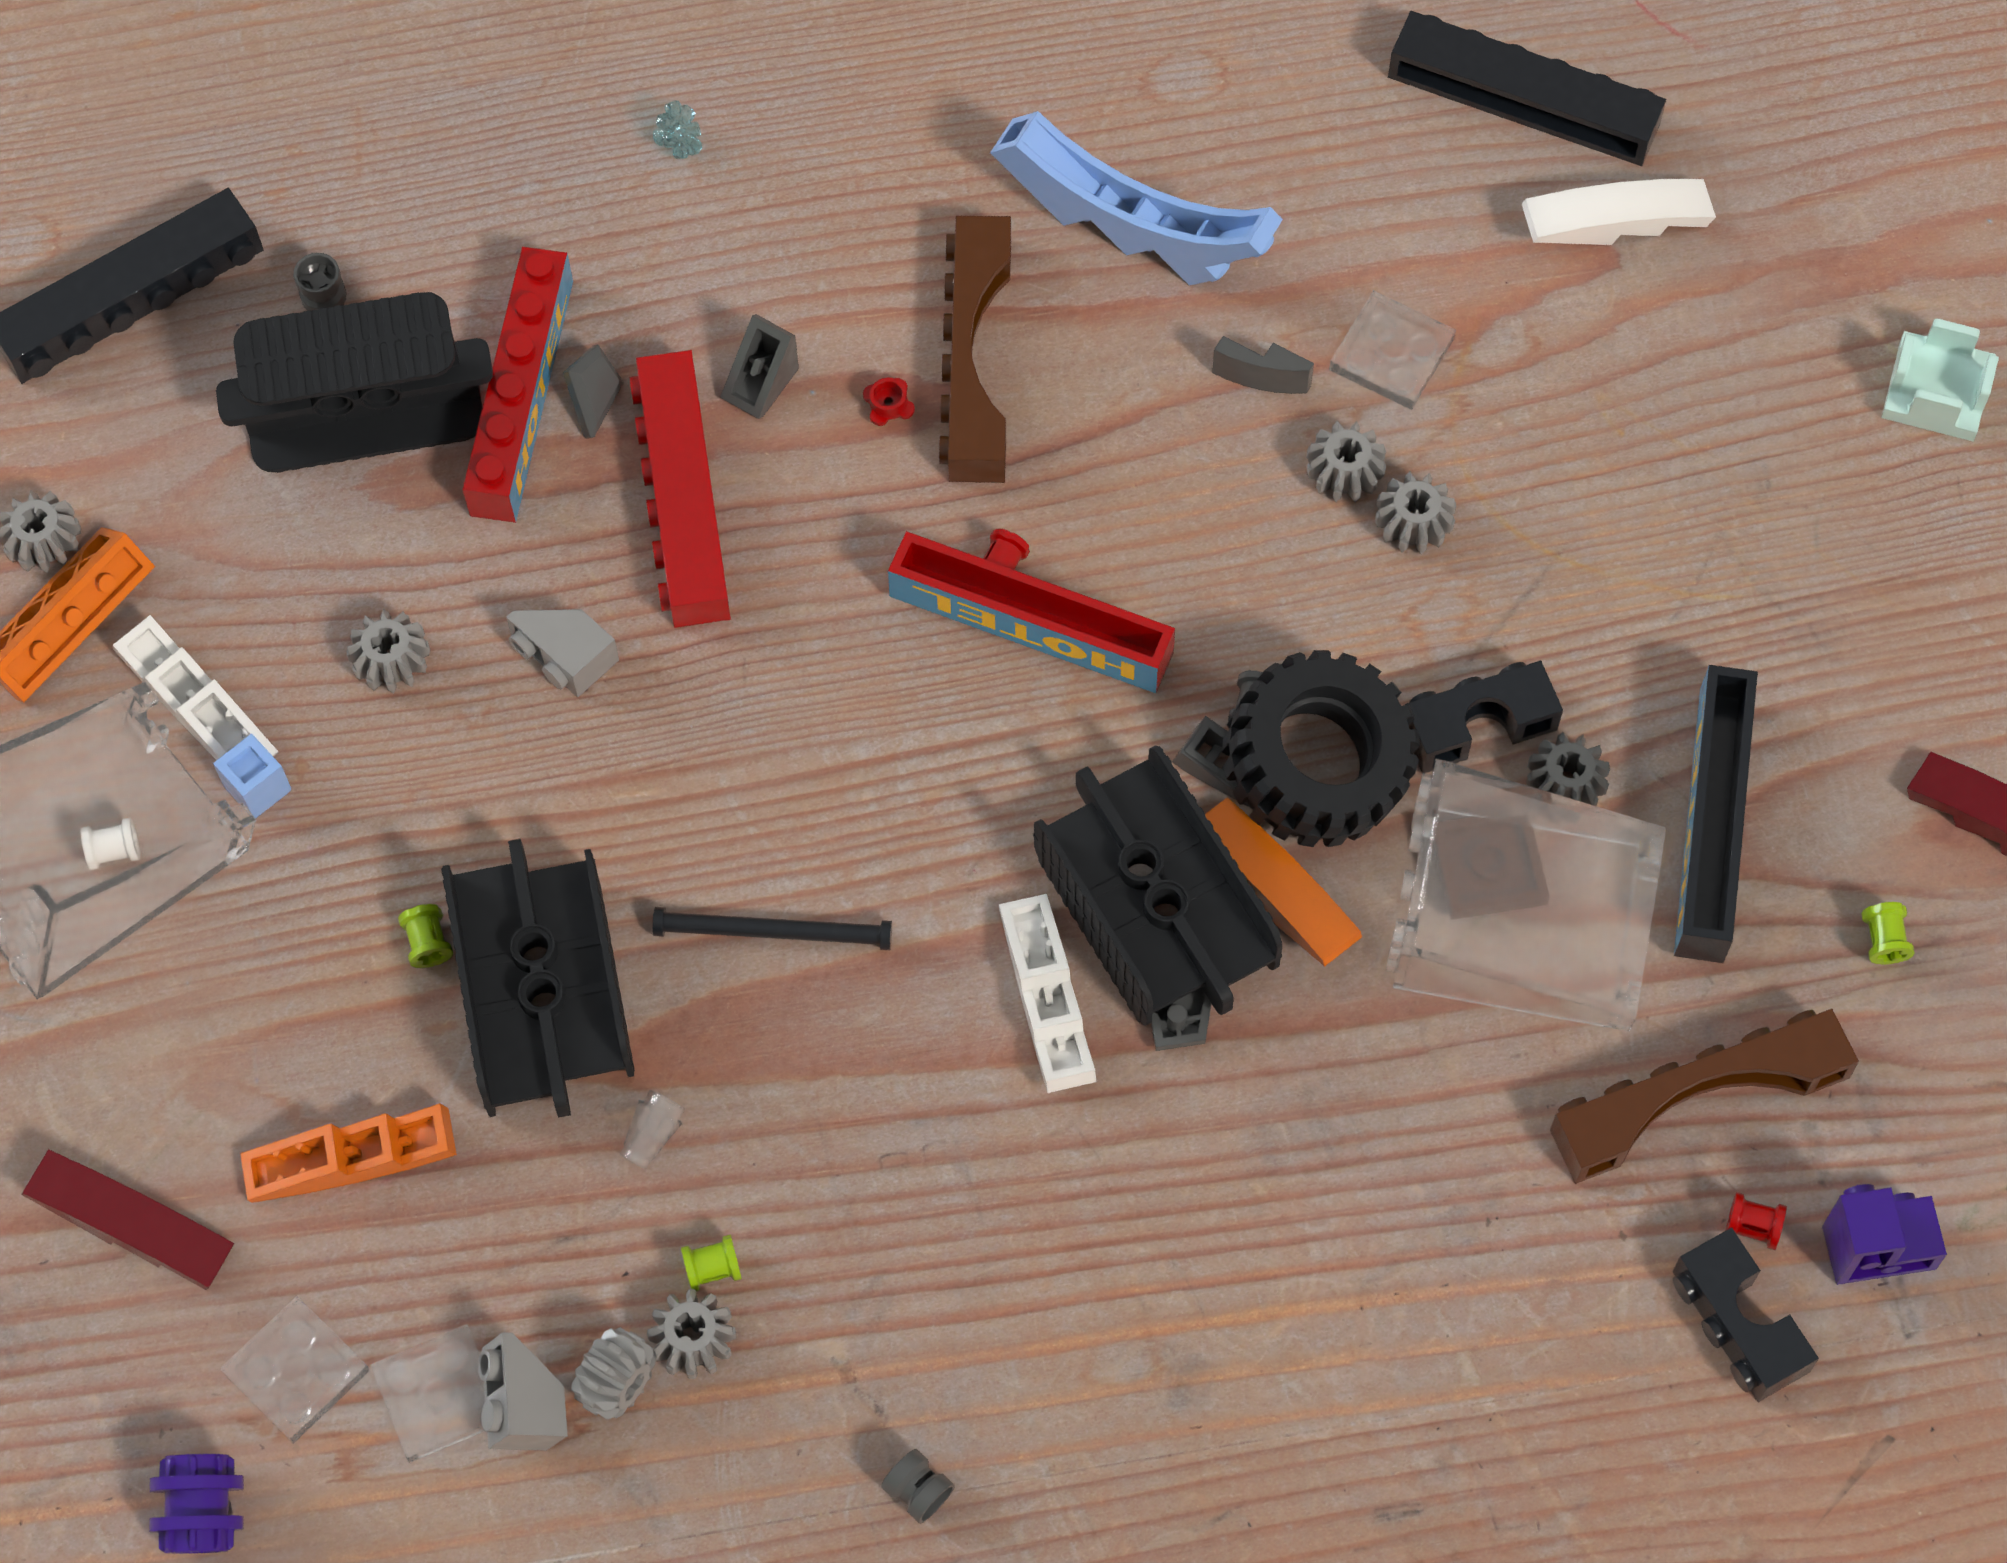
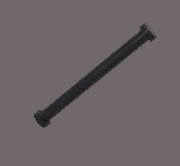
(772, 928)

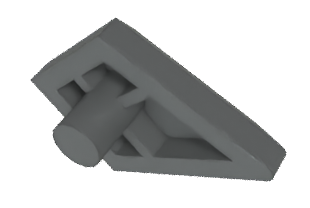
(593, 388)
(1182, 1022)

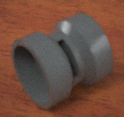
(319, 282)
(917, 1486)

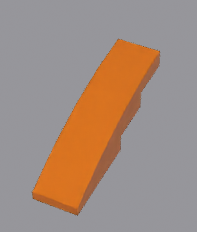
(1284, 886)
(347, 1155)

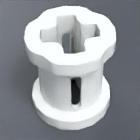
(110, 844)

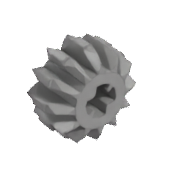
(1363, 457)
(1415, 528)
(39, 531)
(371, 645)
(702, 1318)
(613, 1373)

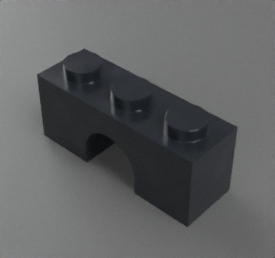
(1516, 698)
(1762, 1355)

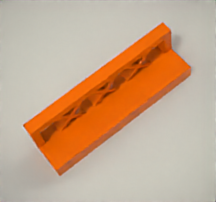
(68, 610)

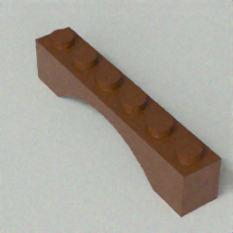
(976, 427)
(1794, 1058)

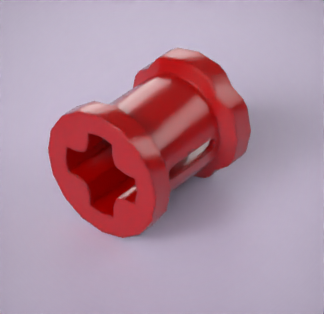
(1006, 548)
(1756, 1220)

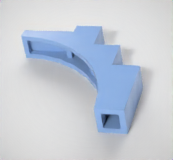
(1078, 187)

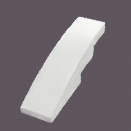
(1614, 209)
(186, 689)
(1047, 993)

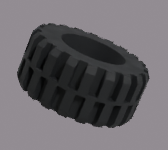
(1356, 703)

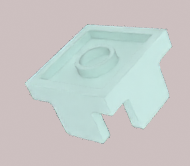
(1941, 380)

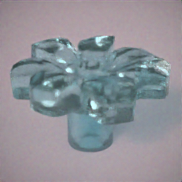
(678, 131)

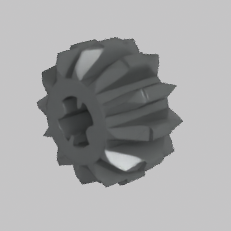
(1584, 763)

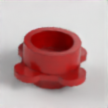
(887, 389)

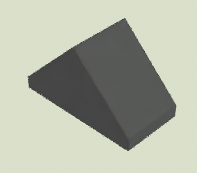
(761, 367)

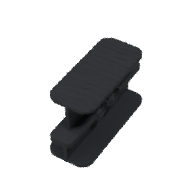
(354, 382)
(1156, 822)
(520, 1047)

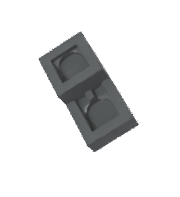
(1275, 372)

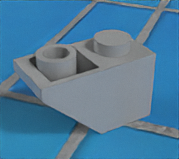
(566, 645)
(522, 1397)

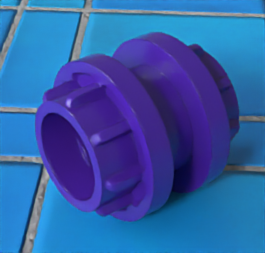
(196, 1503)

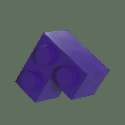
(1882, 1234)

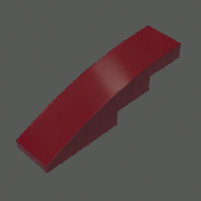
(1966, 794)
(127, 1219)

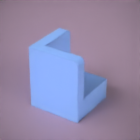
(252, 775)

